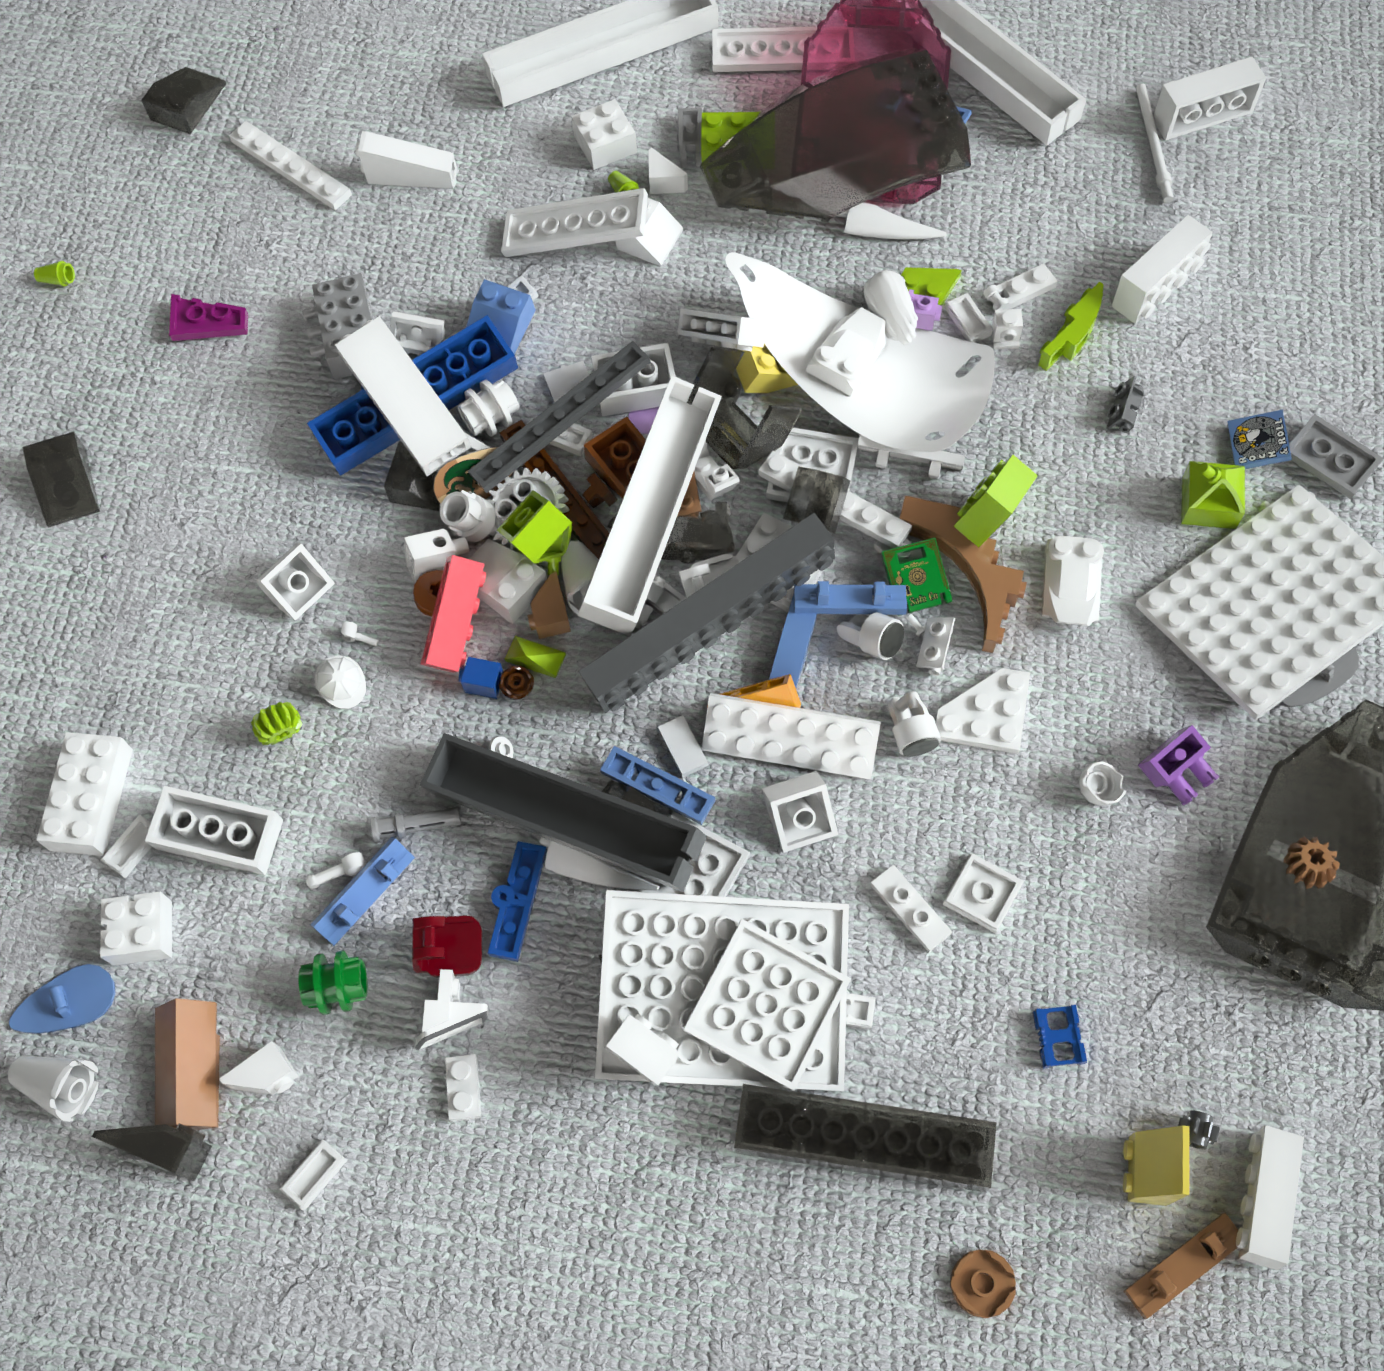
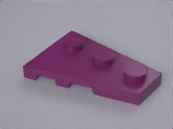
(203, 320)

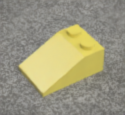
(1157, 1165)

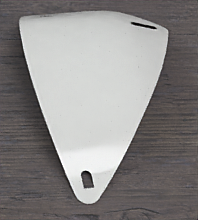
(906, 389)

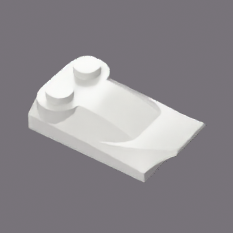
(849, 351)
(1072, 580)

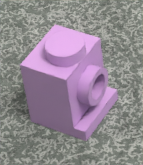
(926, 310)

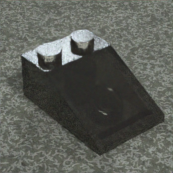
(182, 98)
(61, 478)
(173, 1149)

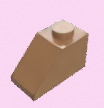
(549, 610)

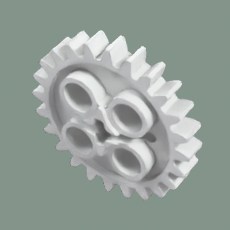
(517, 486)

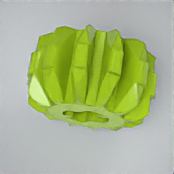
(276, 723)

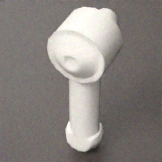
(350, 866)

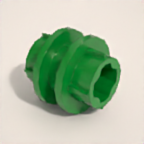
(333, 982)

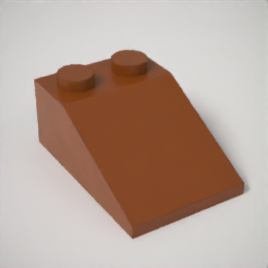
(615, 454)

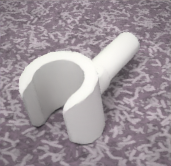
(350, 634)

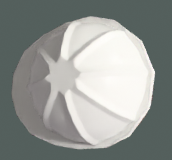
(340, 682)

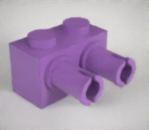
(1176, 754)

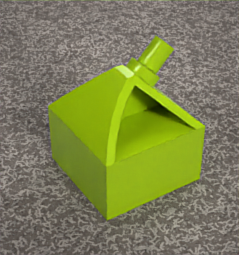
(1213, 495)
(538, 531)

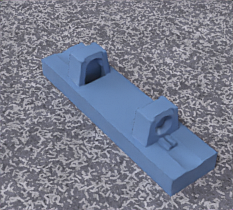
(850, 599)
(657, 785)
(362, 891)

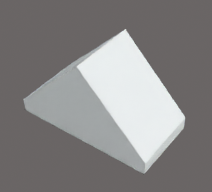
(665, 175)

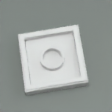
(983, 893)

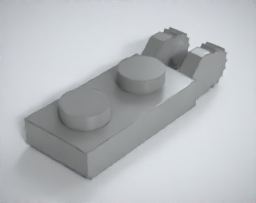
(689, 134)

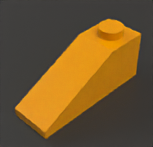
(775, 691)

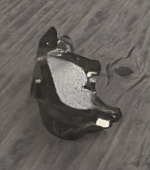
(698, 537)

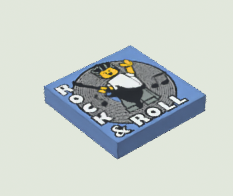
(1259, 439)

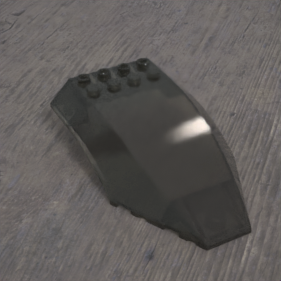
(843, 140)
(1314, 936)

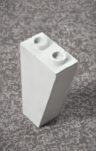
(404, 163)

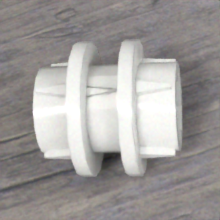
(491, 406)

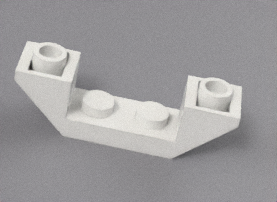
(712, 478)

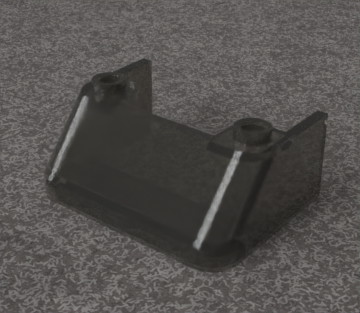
(732, 432)

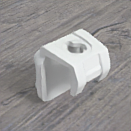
(705, 571)

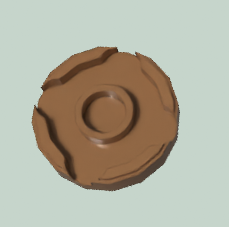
(983, 1283)

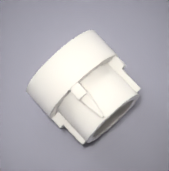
(467, 515)

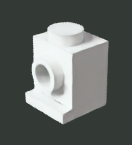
(1007, 328)

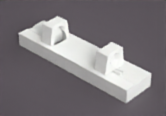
(935, 459)

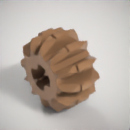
(1311, 862)

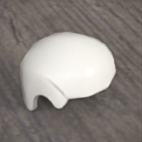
(1101, 784)

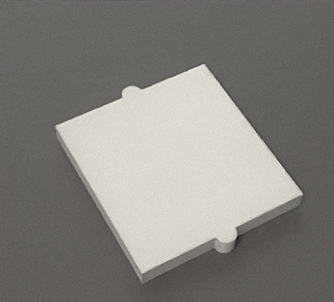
(565, 378)

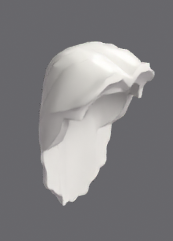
(890, 300)

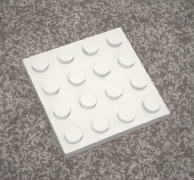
(767, 1004)

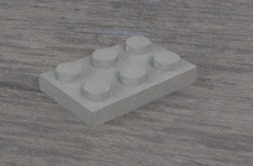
(1333, 456)

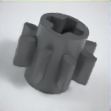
(1200, 1129)

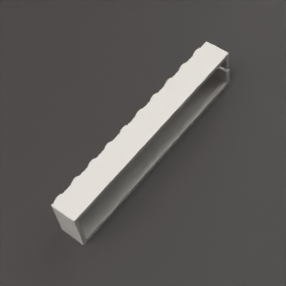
(594, 44)
(1005, 71)
(649, 508)

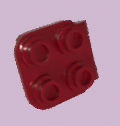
(446, 945)

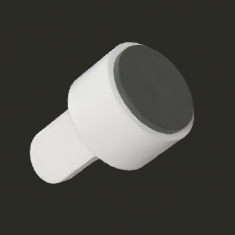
(878, 636)
(916, 733)

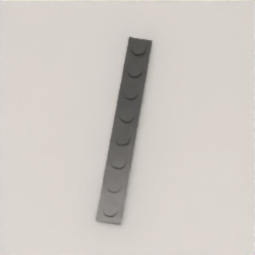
(559, 416)

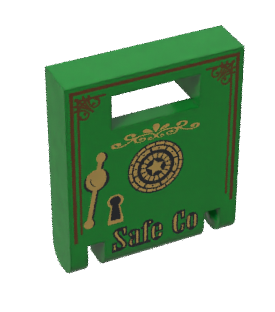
(922, 577)

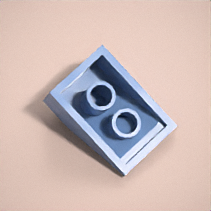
(506, 308)

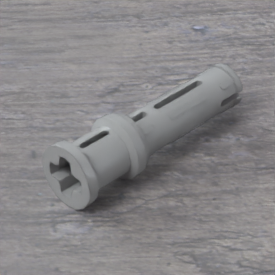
(401, 825)

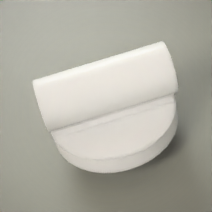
(502, 746)

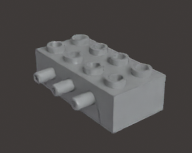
(341, 310)

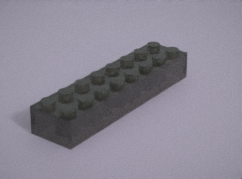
(866, 1138)

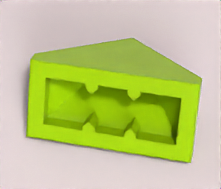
(535, 656)

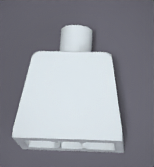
(429, 551)

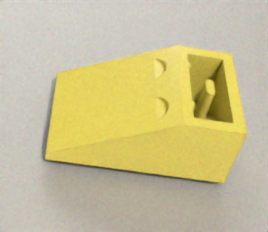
(762, 372)

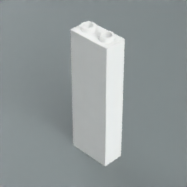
(403, 395)

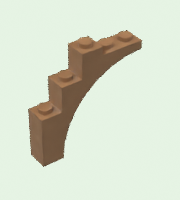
(994, 585)

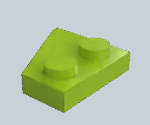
(931, 281)

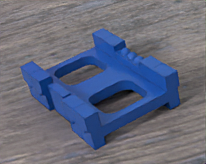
(1049, 1037)

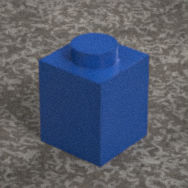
(481, 677)

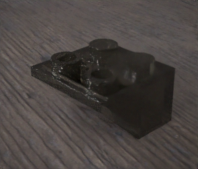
(818, 494)

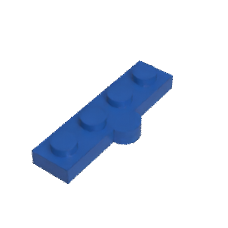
(516, 901)

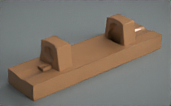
(1183, 1266)

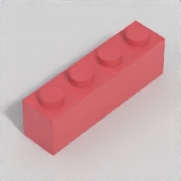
(453, 614)

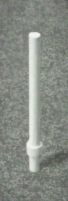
(1163, 178)

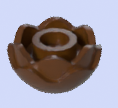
(513, 675)

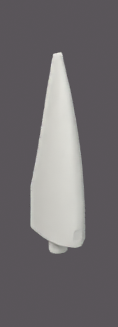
(876, 222)
(590, 869)

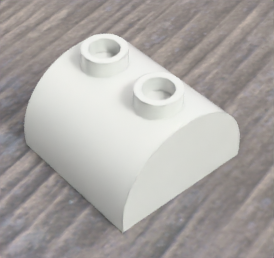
(295, 581)

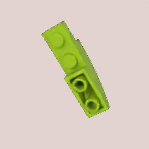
(1076, 328)

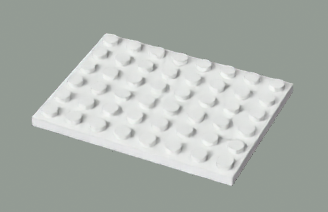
(1273, 601)
(662, 956)

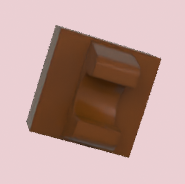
(598, 492)

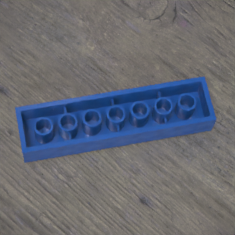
(358, 429)

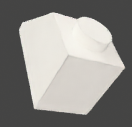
(262, 1072)

